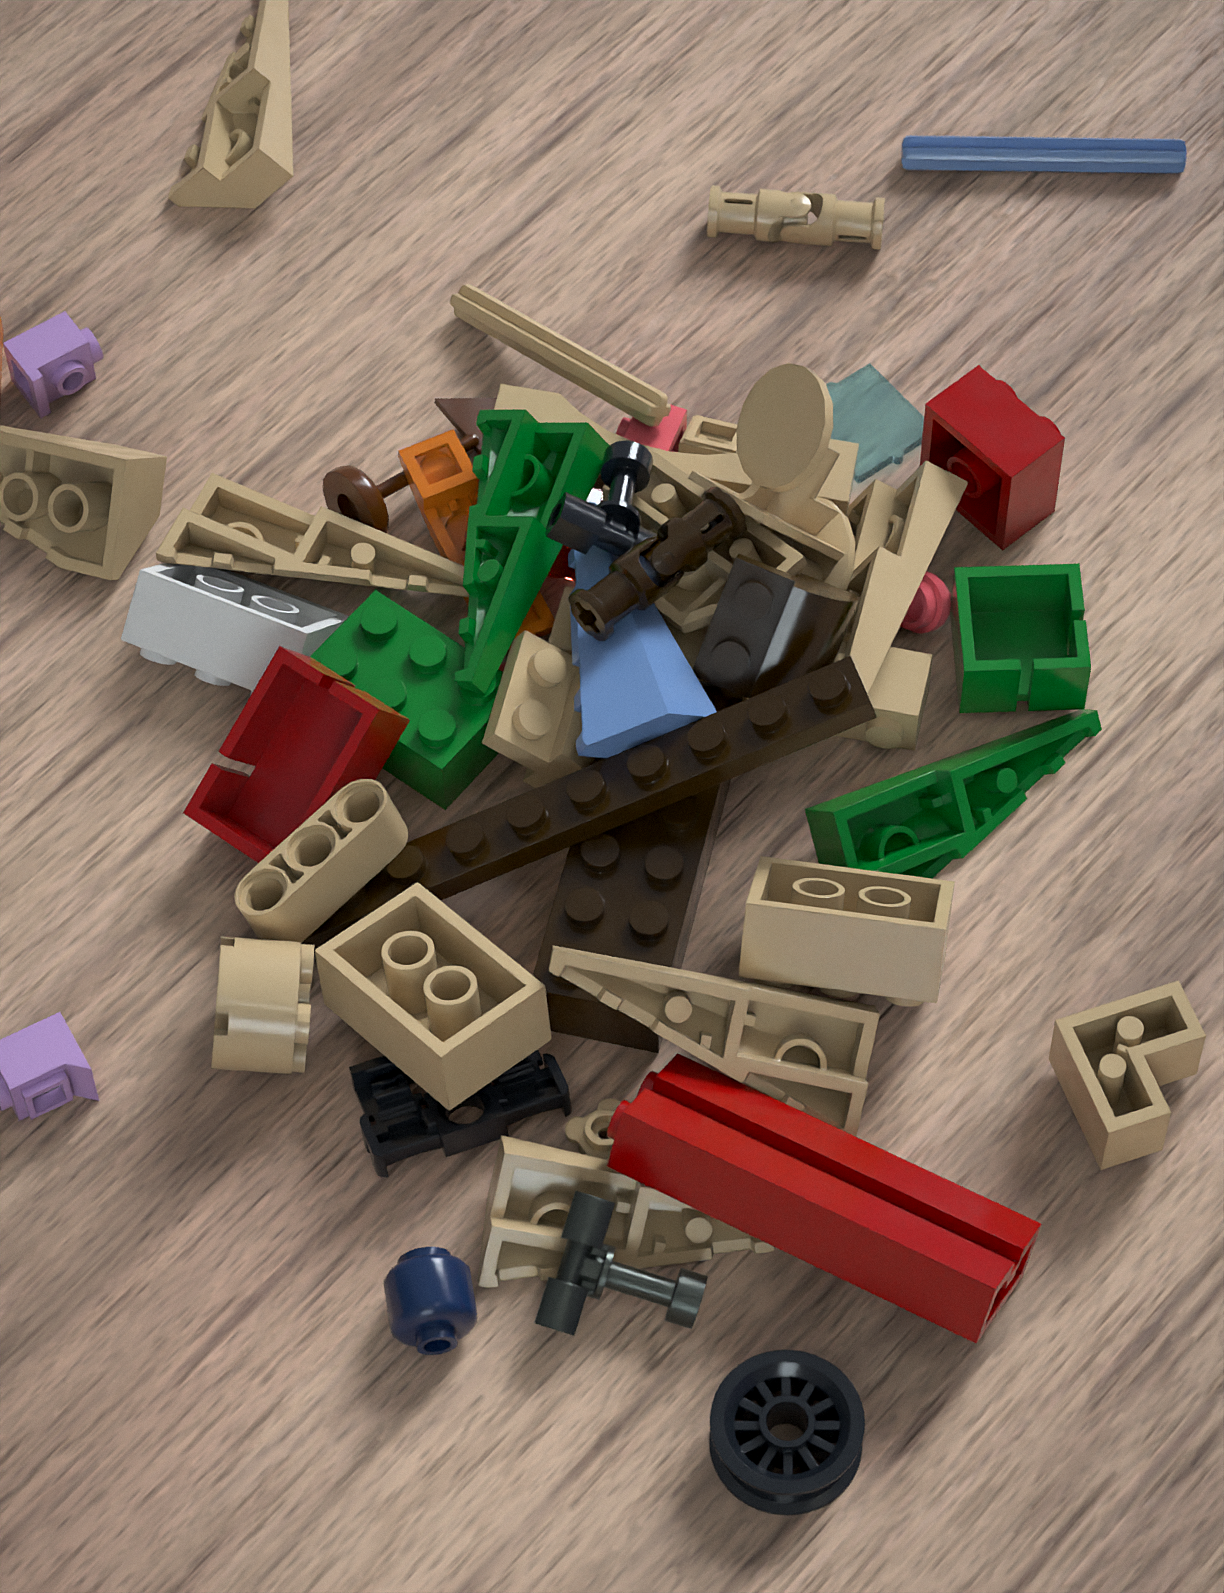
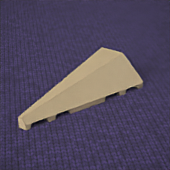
(258, 534)
(892, 552)
(533, 1197)

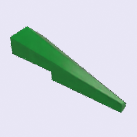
(507, 554)
(943, 808)

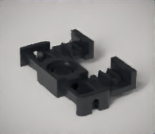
(408, 1129)

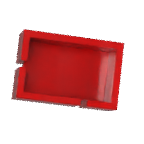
(307, 741)

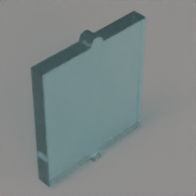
(875, 417)

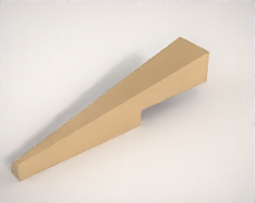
(246, 121)
(773, 1038)

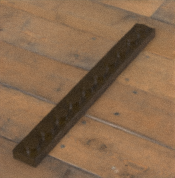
(617, 790)

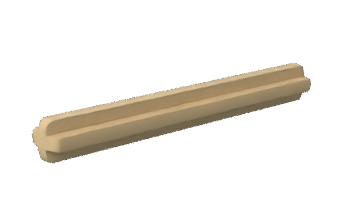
(561, 355)

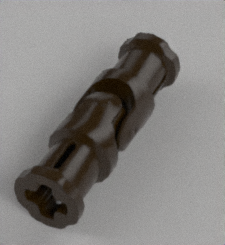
(655, 562)

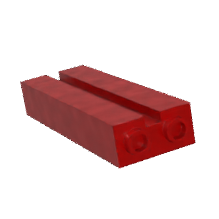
(822, 1195)

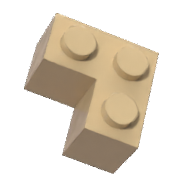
(1116, 1061)

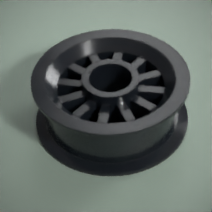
(815, 1380)

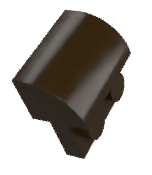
(772, 628)

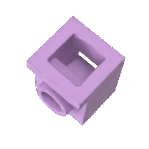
(52, 361)

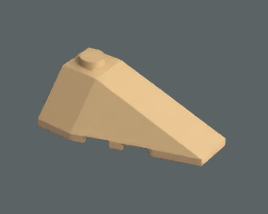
(79, 498)

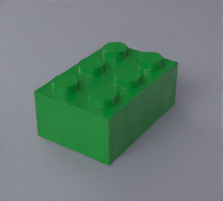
(413, 672)

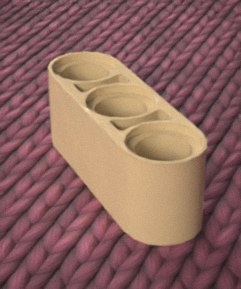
(322, 863)

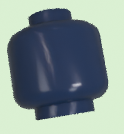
(430, 1300)

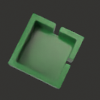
(1019, 638)

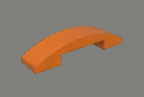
(443, 490)

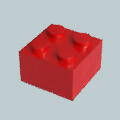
(1001, 451)

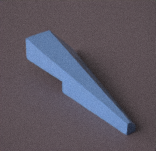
(634, 680)

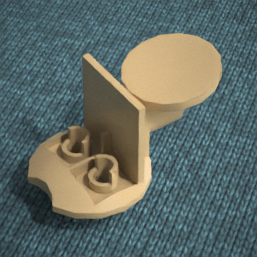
(787, 456)

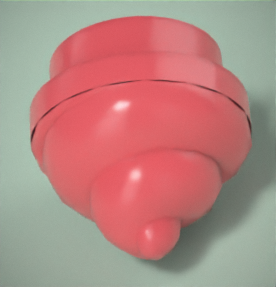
(929, 606)

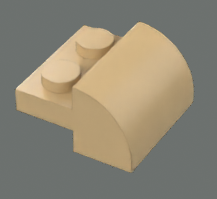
(535, 711)

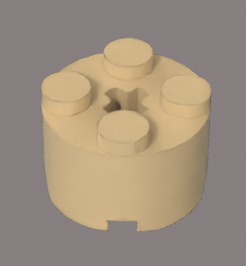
(262, 1005)

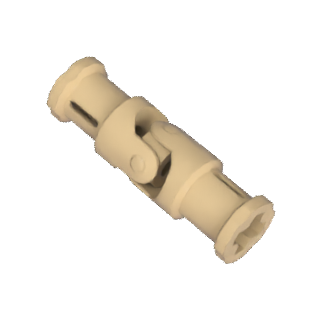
(784, 217)

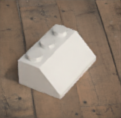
(221, 622)

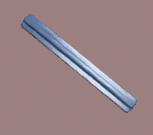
(1043, 154)

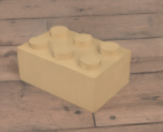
(846, 931)
(433, 995)

